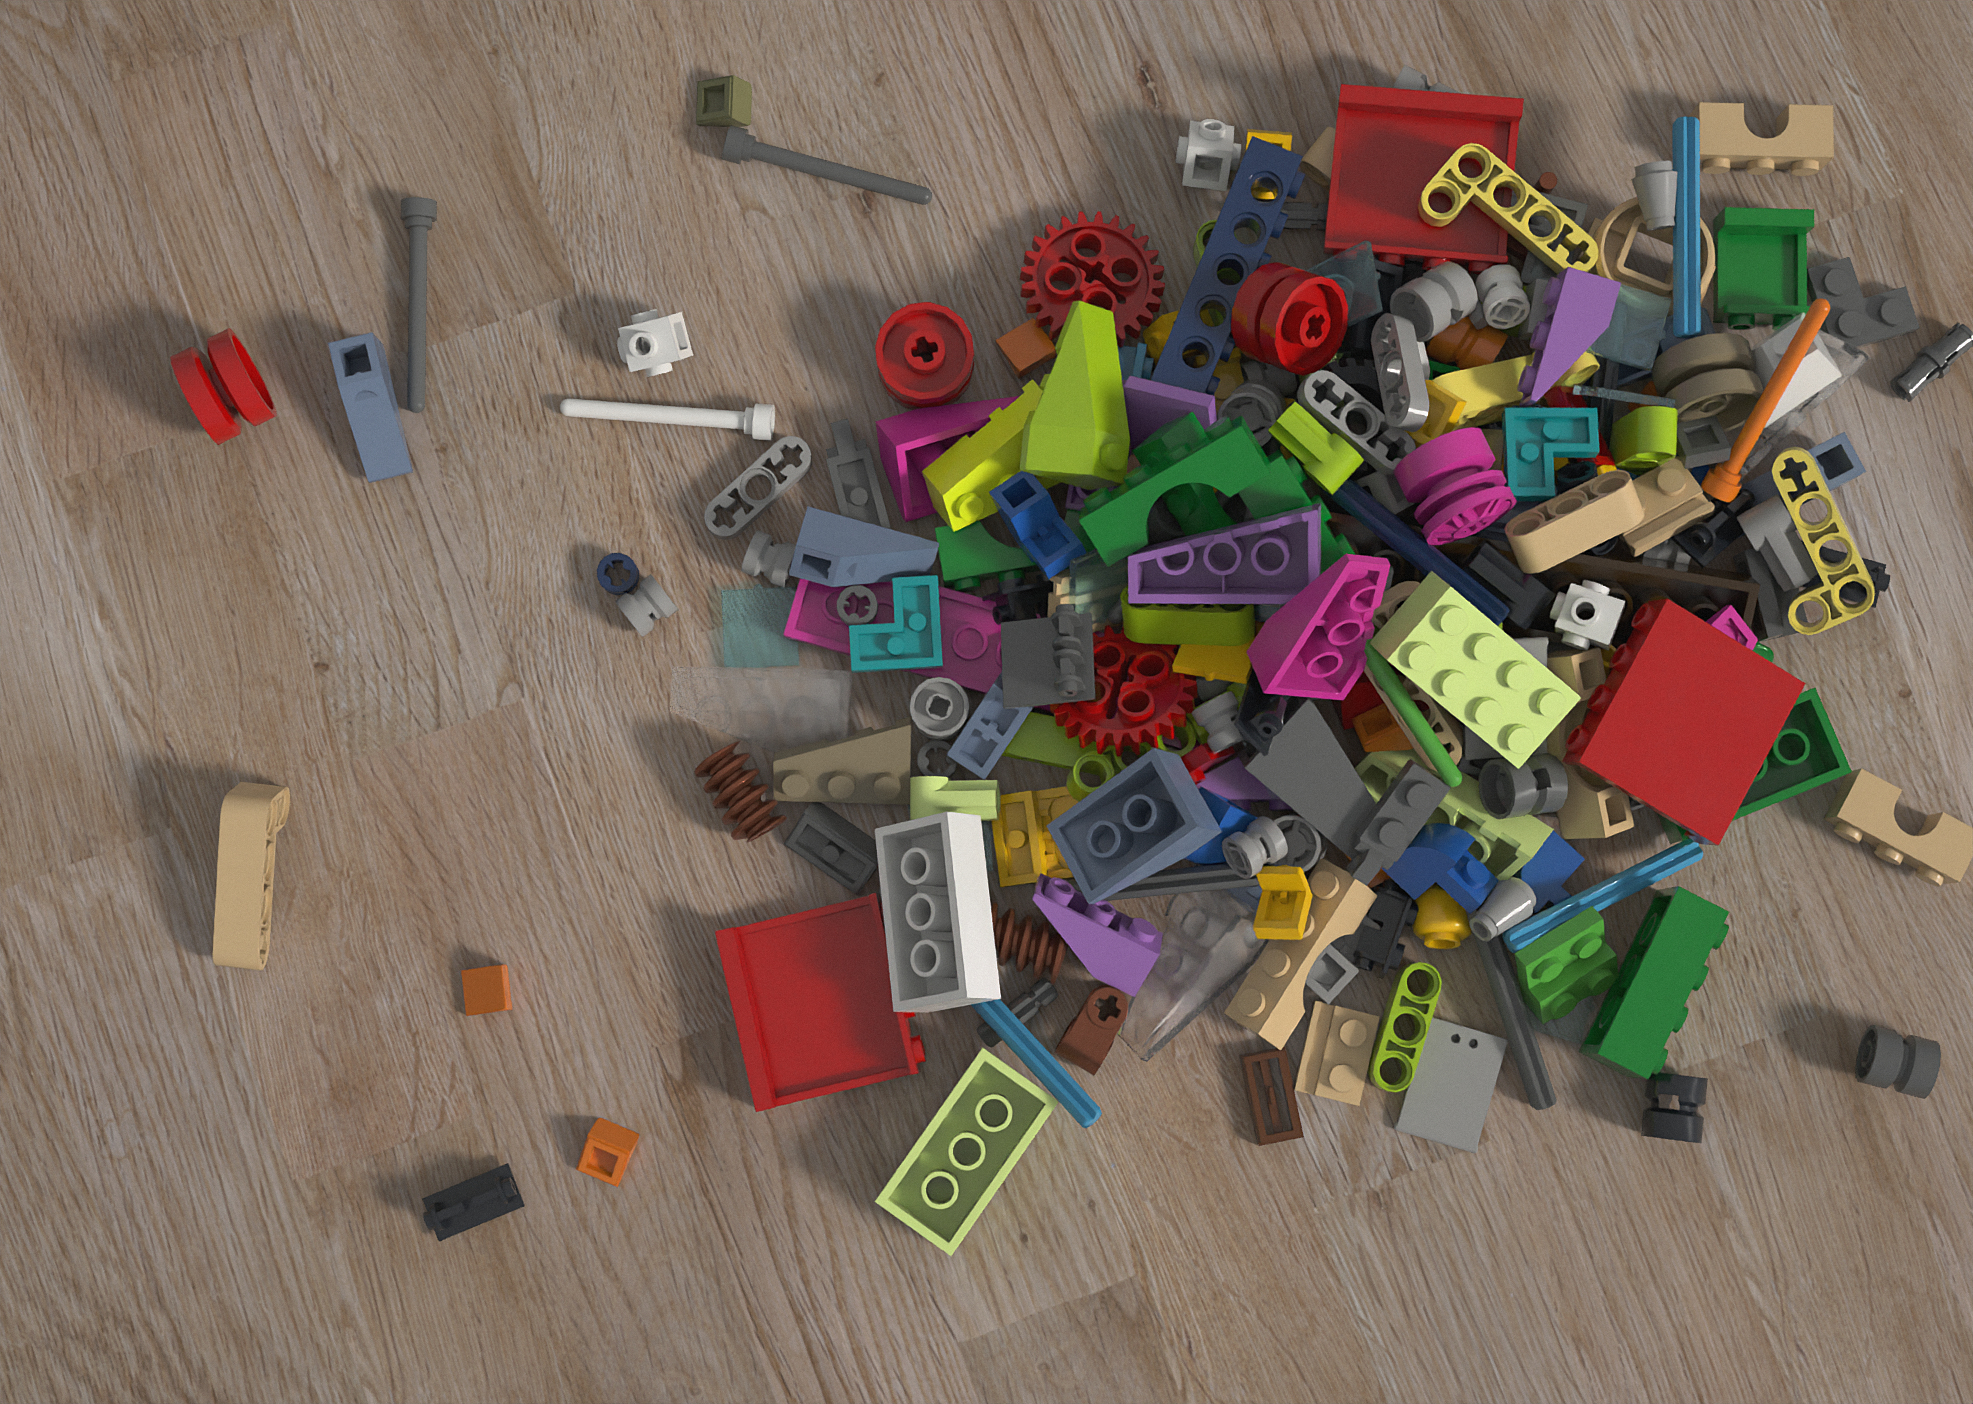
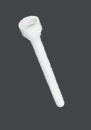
(754, 421)

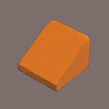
(1026, 348)
(1380, 731)
(486, 990)
(607, 1151)

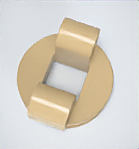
(1615, 237)

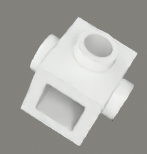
(1208, 154)
(654, 342)
(1596, 631)

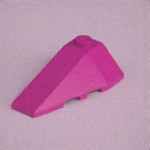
(918, 438)
(1321, 634)

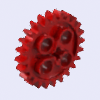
(1116, 253)
(1152, 692)

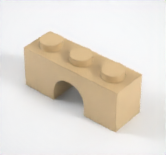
(1801, 142)
(1866, 813)

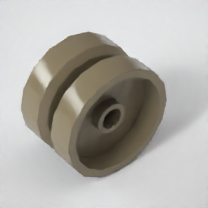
(1709, 379)

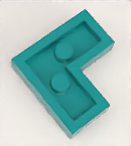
(1538, 436)
(908, 642)

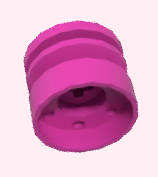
(1454, 486)

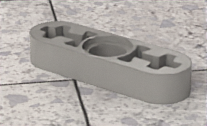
(1405, 393)
(1376, 420)
(790, 473)

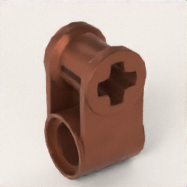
(1090, 1036)

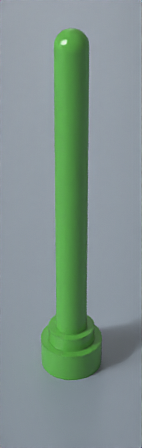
(1412, 716)

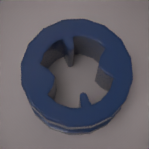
(629, 566)

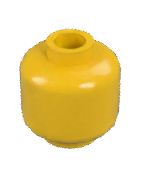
(1440, 919)

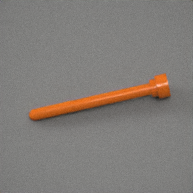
(1724, 479)

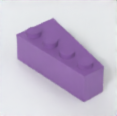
(1234, 564)

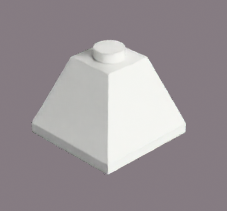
(1811, 376)

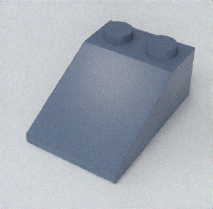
(1133, 825)

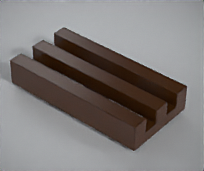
(1253, 1099)

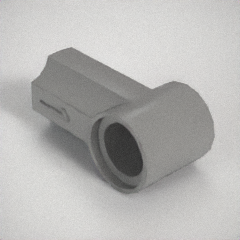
(1774, 534)

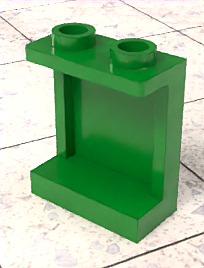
(1760, 266)

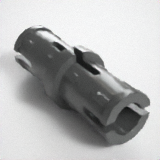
(1933, 362)

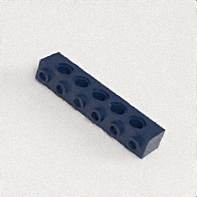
(1261, 167)

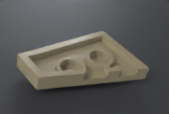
(854, 769)

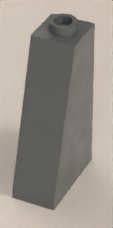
(1313, 774)

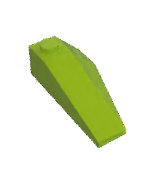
(1081, 418)

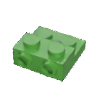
(1566, 966)

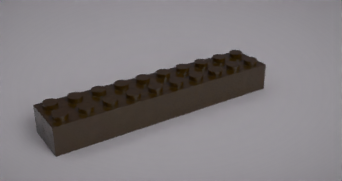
(1627, 577)

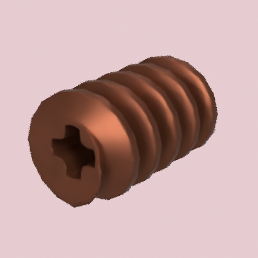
(738, 794)
(1027, 944)

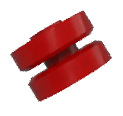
(1289, 318)
(919, 331)
(223, 386)

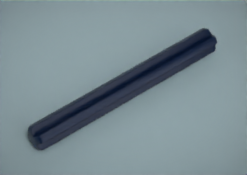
(1415, 548)

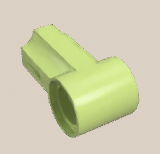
(939, 794)

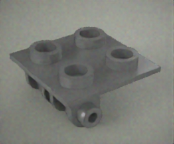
(1048, 659)

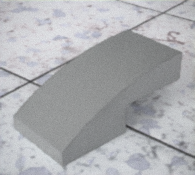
(1335, 964)

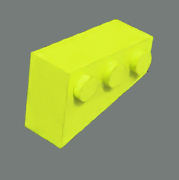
(976, 465)

